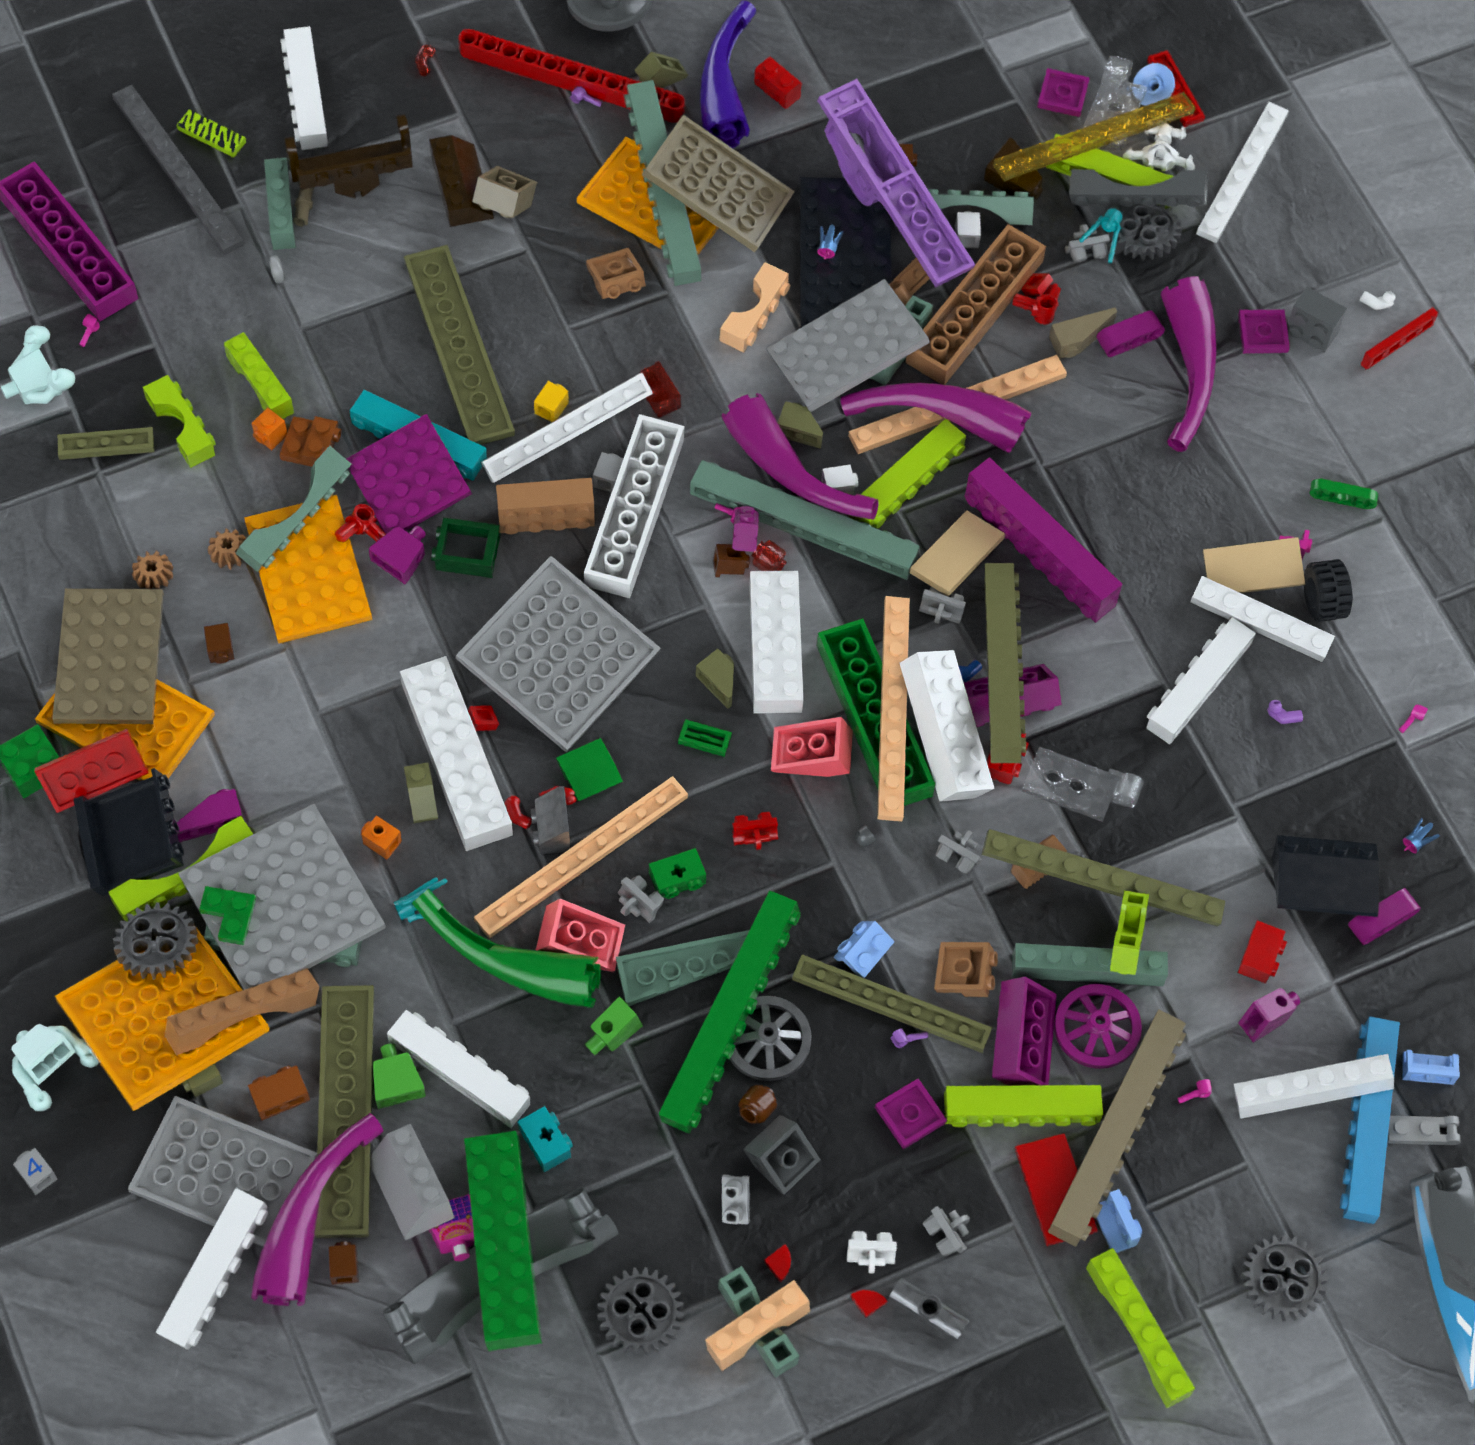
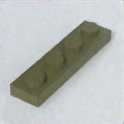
(105, 443)

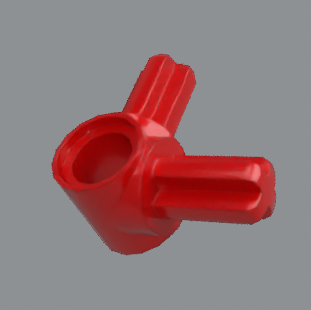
(1043, 307)
(360, 522)

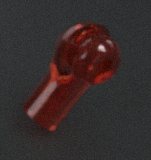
(421, 59)

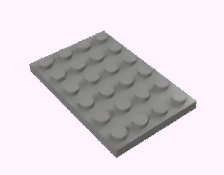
(847, 345)
(206, 1155)

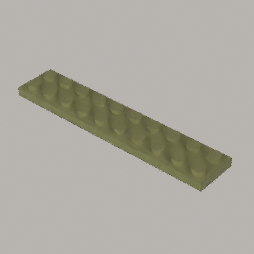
(459, 346)
(343, 1101)

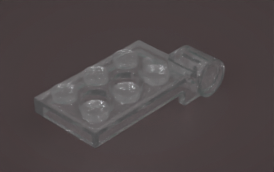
(1115, 92)
(1098, 785)

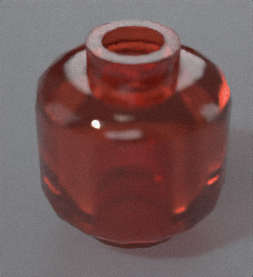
(769, 556)

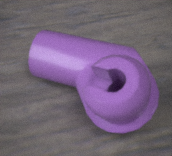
(1282, 716)

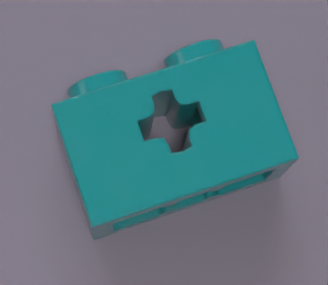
(546, 1152)

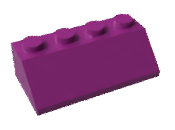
(1040, 693)
(1024, 1033)

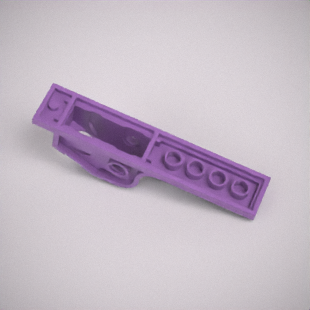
(902, 190)

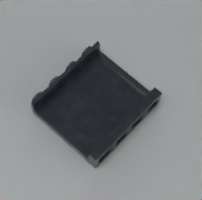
(129, 833)

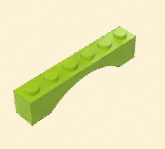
(138, 893)
(1162, 1363)

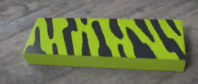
(211, 133)

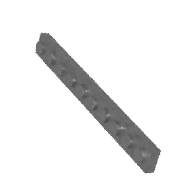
(178, 170)

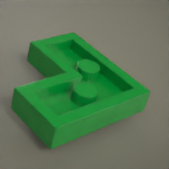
(234, 908)

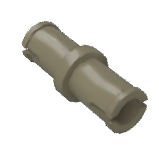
(303, 206)

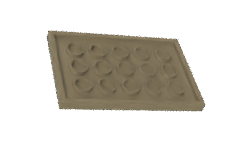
(718, 183)
(108, 656)

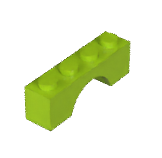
(265, 384)
(166, 400)
(1129, 933)

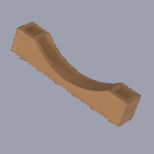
(199, 1024)

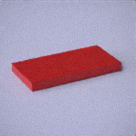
(91, 770)
(1048, 1176)

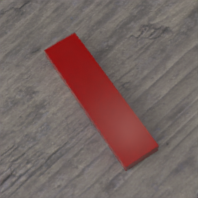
(1180, 86)
(1399, 338)

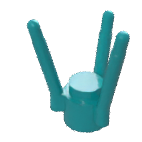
(1110, 223)
(404, 905)

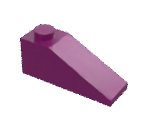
(210, 815)

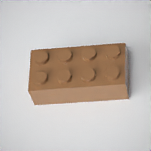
(545, 505)

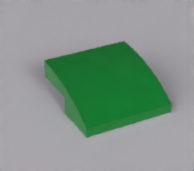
(589, 769)

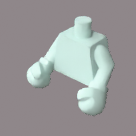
(31, 373)
(40, 1054)

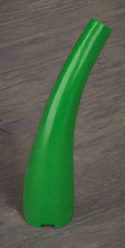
(543, 973)

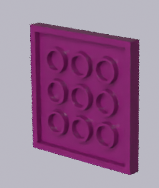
(408, 476)

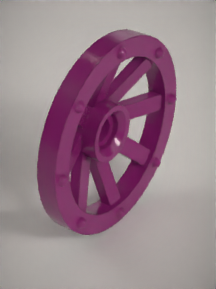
(1096, 1030)

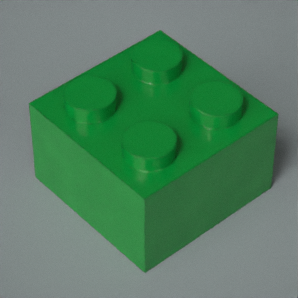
(23, 755)

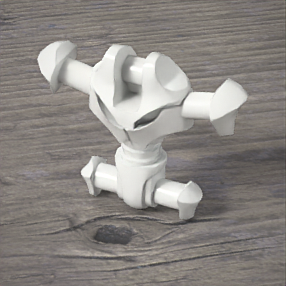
(1160, 153)

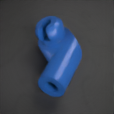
(970, 671)

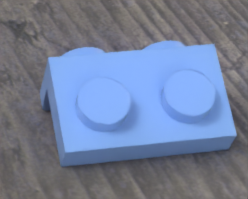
(864, 947)
(1117, 1222)

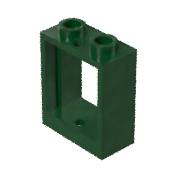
(463, 565)

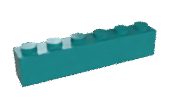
(384, 418)

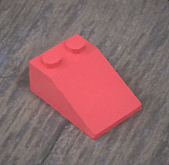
(813, 748)
(581, 932)

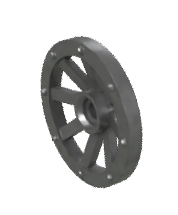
(772, 1042)

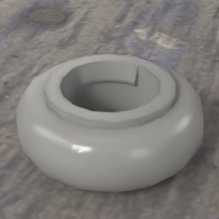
(276, 269)

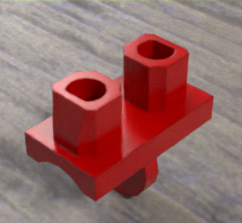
(755, 831)

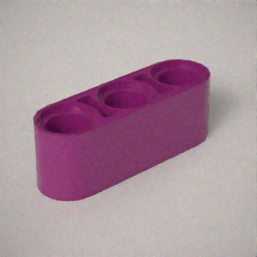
(1130, 333)
(1392, 913)

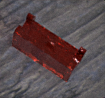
(665, 394)

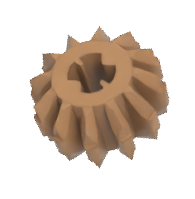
(224, 548)
(161, 569)

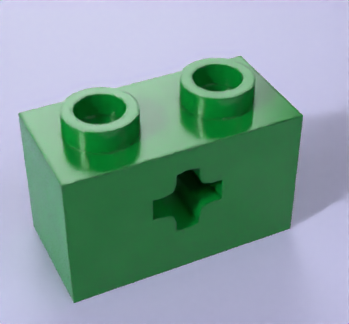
(686, 865)

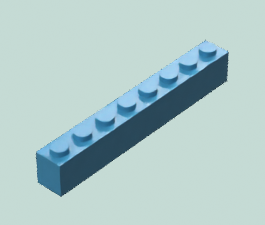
(1369, 1129)

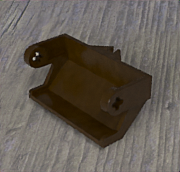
(353, 168)

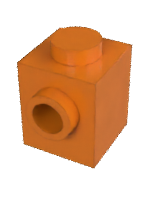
(269, 429)
(381, 837)

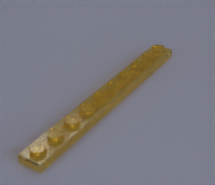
(1093, 136)

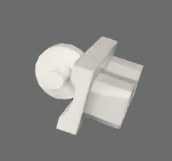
(871, 1252)

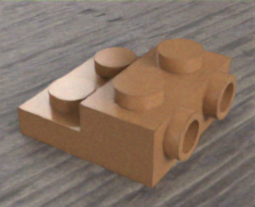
(616, 273)
(966, 968)

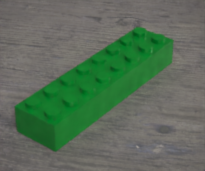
(857, 679)
(502, 1241)

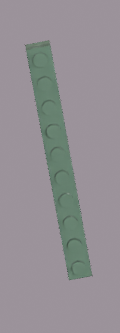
(669, 211)
(806, 519)

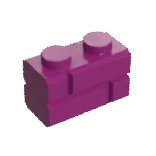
(745, 529)

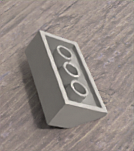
(409, 1183)

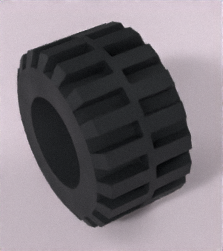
(1328, 590)

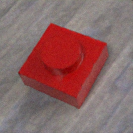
(1037, 284)
(483, 718)

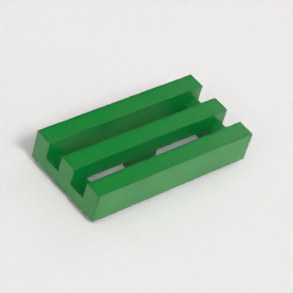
(721, 751)

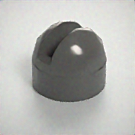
(864, 836)

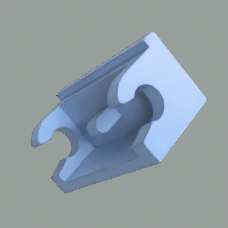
(1430, 1068)

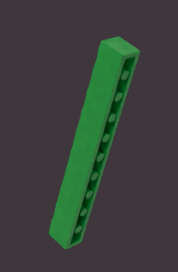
(729, 1012)

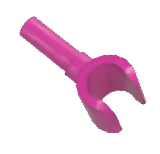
(92, 326)
(729, 511)
(1418, 712)
(1203, 1091)

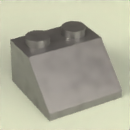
(552, 822)

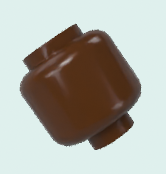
(757, 1104)

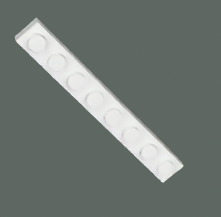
(1242, 172)
(566, 427)

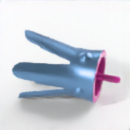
(827, 244)
(1414, 840)

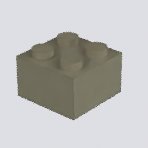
(504, 192)

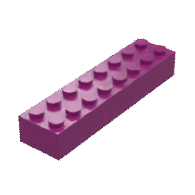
(67, 241)
(1042, 540)

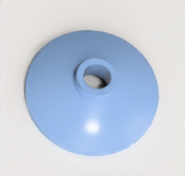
(1151, 76)

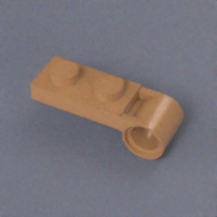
(909, 281)

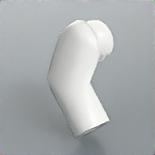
(1378, 303)

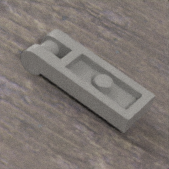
(1423, 1130)

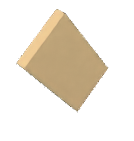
(957, 553)
(1256, 565)

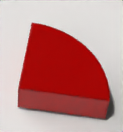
(779, 1262)
(868, 1301)

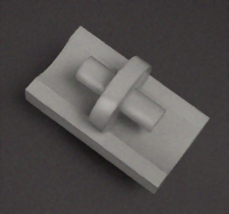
(1096, 243)
(942, 606)
(948, 847)
(636, 901)
(735, 1199)
(940, 1221)

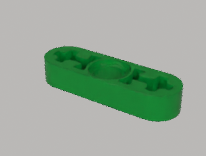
(1343, 493)

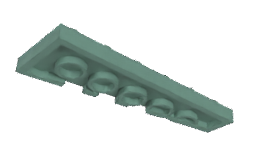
(671, 967)

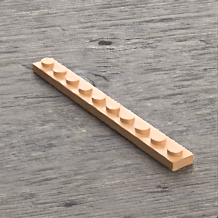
(920, 419)
(893, 710)
(580, 857)

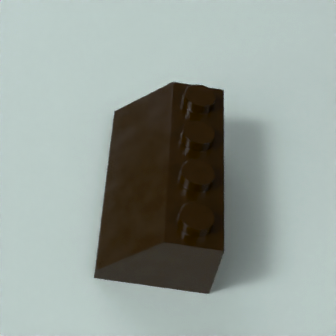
(457, 176)

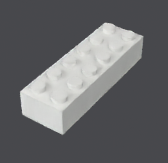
(776, 642)
(946, 725)

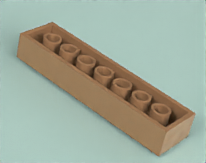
(977, 303)

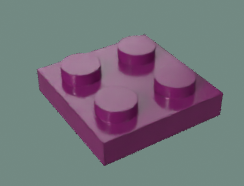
(1063, 92)
(1263, 331)
(910, 1113)

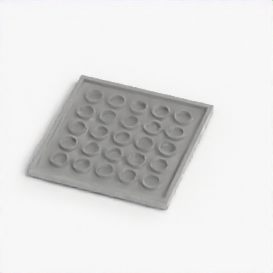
(558, 653)
(304, 893)

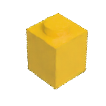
(551, 401)

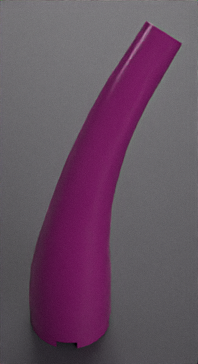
(1194, 327)
(977, 412)
(765, 443)
(287, 1251)

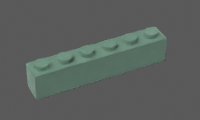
(1085, 965)

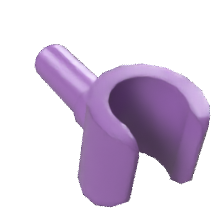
(579, 93)
(900, 1039)

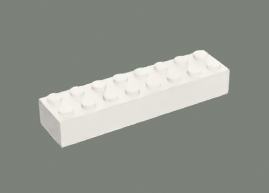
(634, 506)
(456, 753)

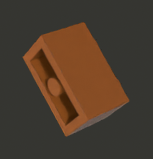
(278, 1092)

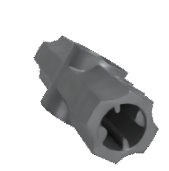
(914, 1299)

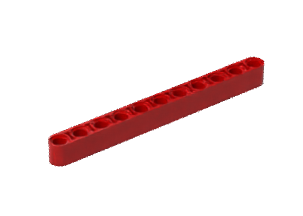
(559, 71)

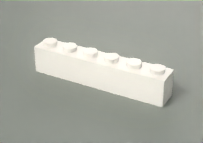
(305, 87)
(1262, 619)
(1200, 680)
(459, 1068)
(1314, 1086)
(212, 1269)

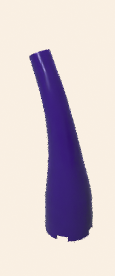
(719, 100)

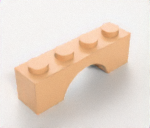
(741, 327)
(737, 1337)

